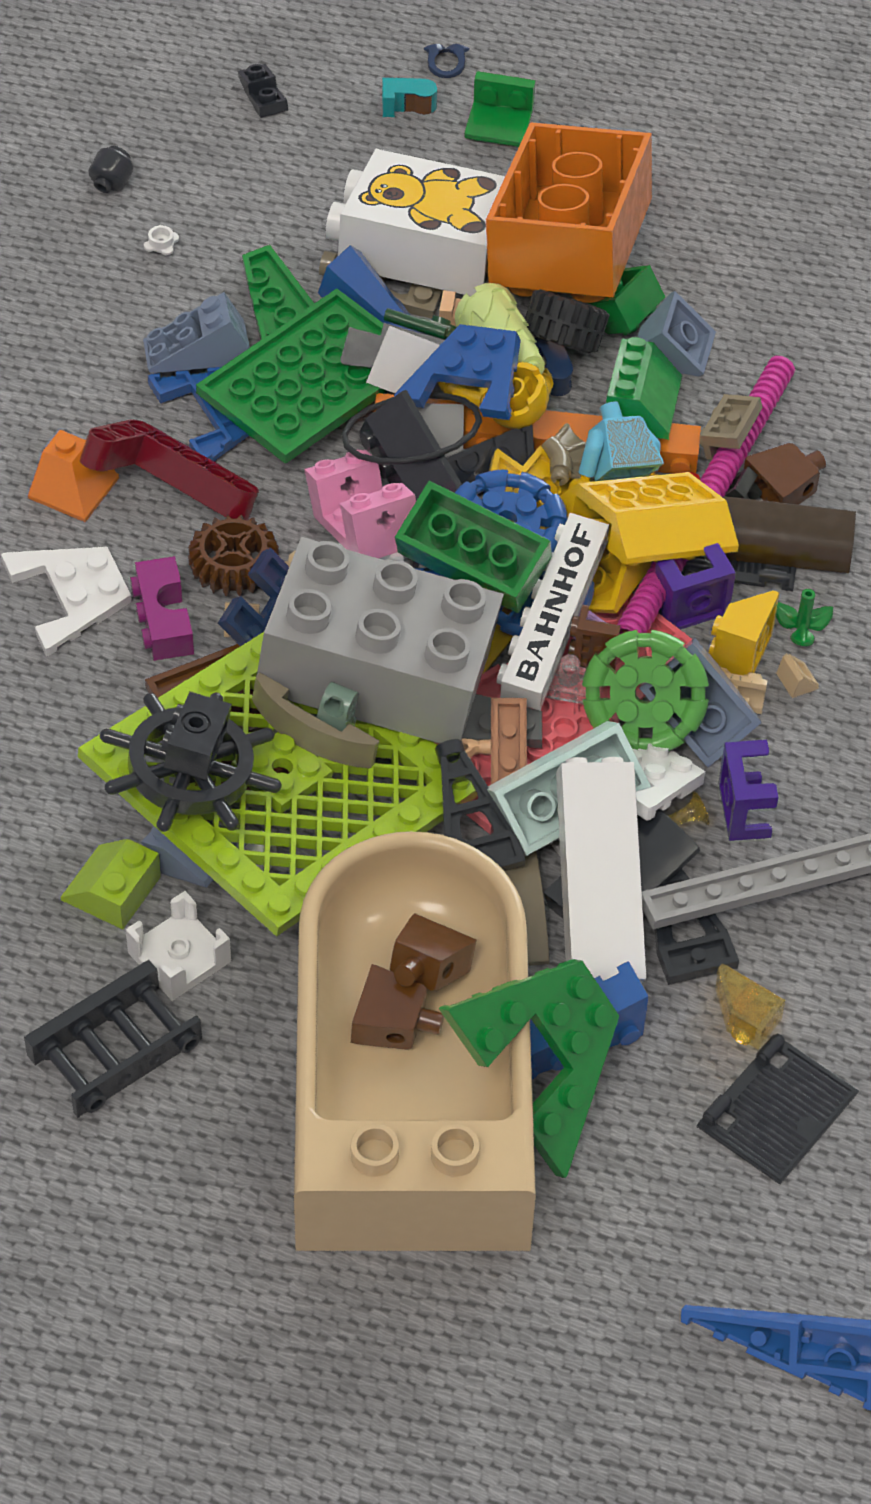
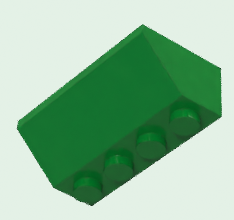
(645, 385)

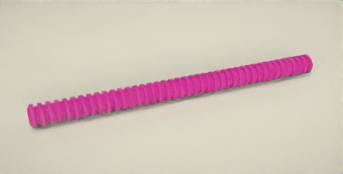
(718, 476)

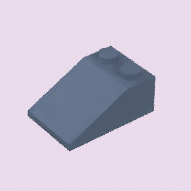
(727, 715)

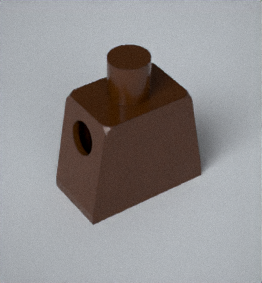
(786, 473)
(430, 954)
(392, 1013)

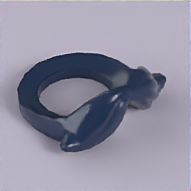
(457, 49)

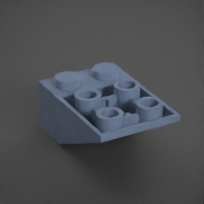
(198, 338)

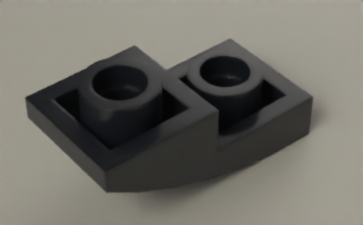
(262, 90)

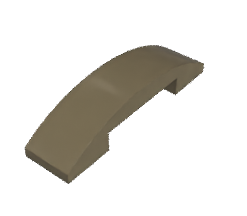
(346, 747)
(529, 886)

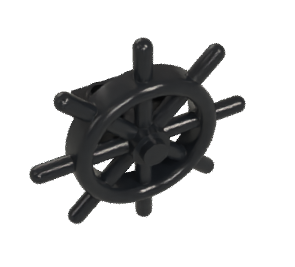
(191, 743)

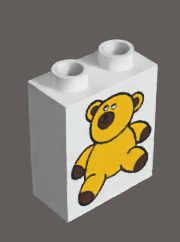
(417, 220)

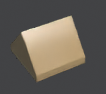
(796, 676)

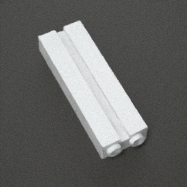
(600, 865)

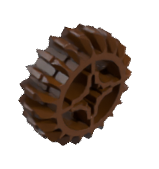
(233, 545)

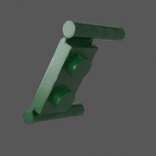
(436, 327)

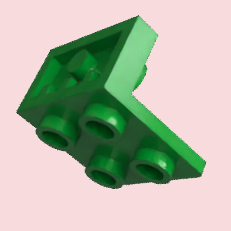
(500, 108)

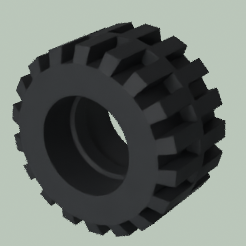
(566, 321)

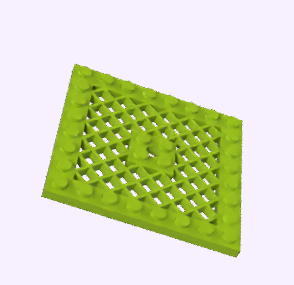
(273, 896)

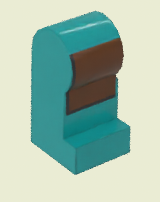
(408, 96)

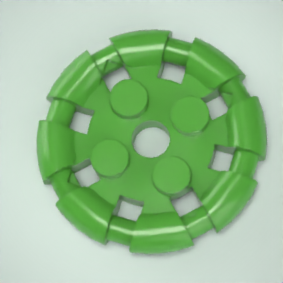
(649, 670)

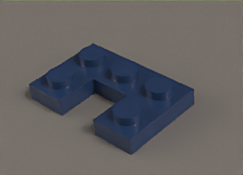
(240, 618)

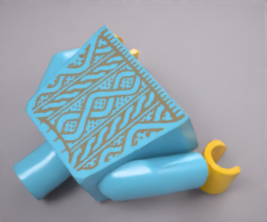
(619, 448)

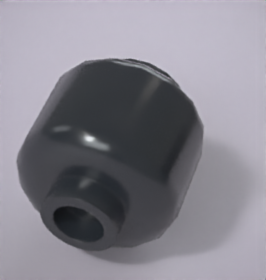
(111, 169)

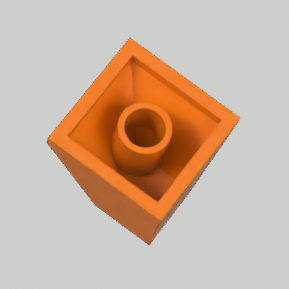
(66, 483)

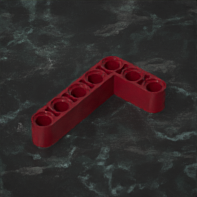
(171, 461)

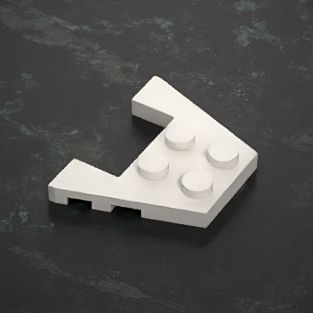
(84, 583)
(668, 776)

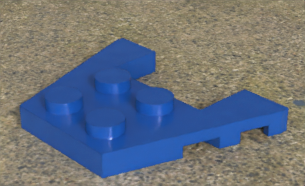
(471, 358)
(210, 444)

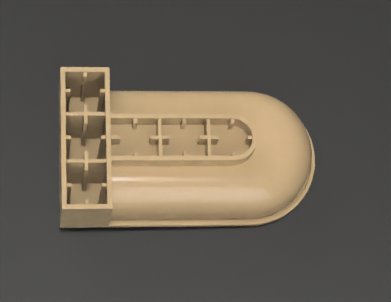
(418, 1139)

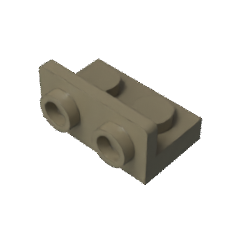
(729, 423)

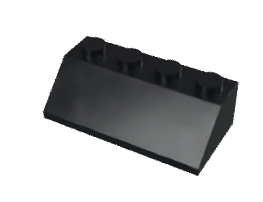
(401, 432)

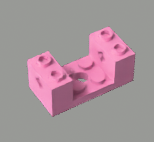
(355, 506)

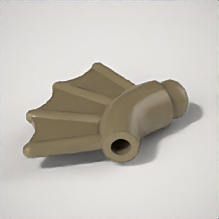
(565, 455)

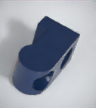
(558, 364)

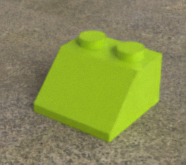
(114, 881)

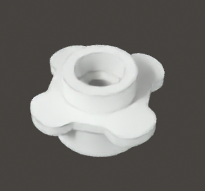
(161, 240)

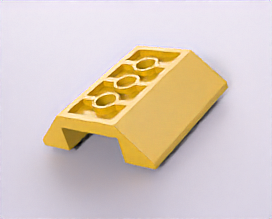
(656, 516)

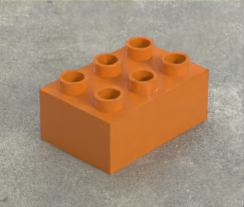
(569, 211)

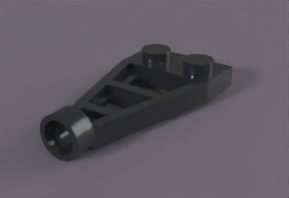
(456, 767)
(698, 955)

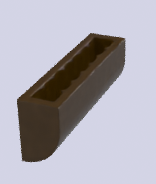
(792, 534)

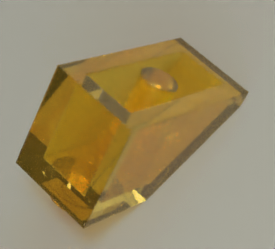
(747, 1007)

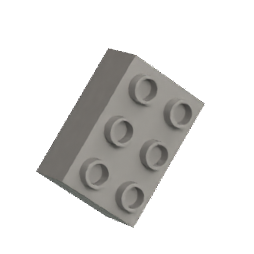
(384, 630)

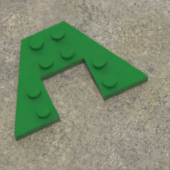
(576, 1025)

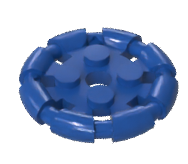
(518, 506)

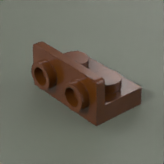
(590, 637)

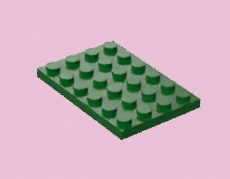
(292, 382)

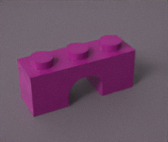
(166, 630)

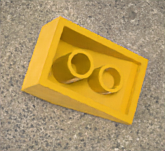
(614, 581)

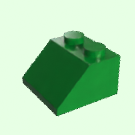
(633, 300)

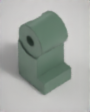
(338, 706)

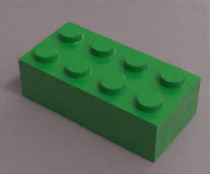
(473, 545)

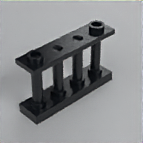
(110, 1005)

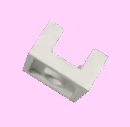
(180, 948)

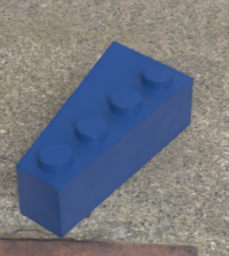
(629, 1001)

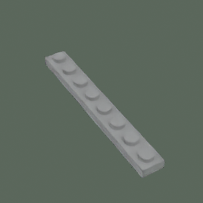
(757, 881)

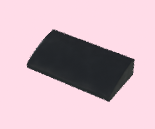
(662, 854)

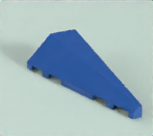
(360, 282)
(810, 1345)

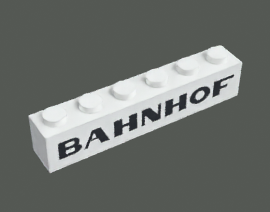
(549, 620)

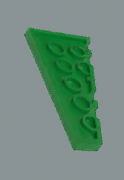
(272, 290)

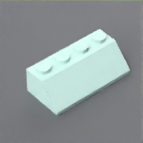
(530, 794)

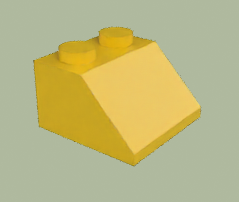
(744, 633)

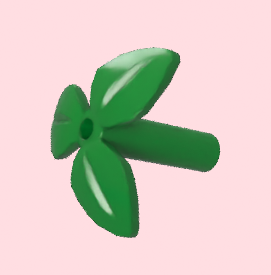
(804, 619)

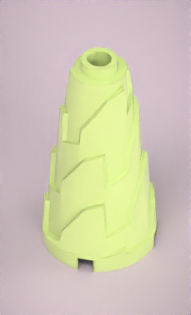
(496, 308)

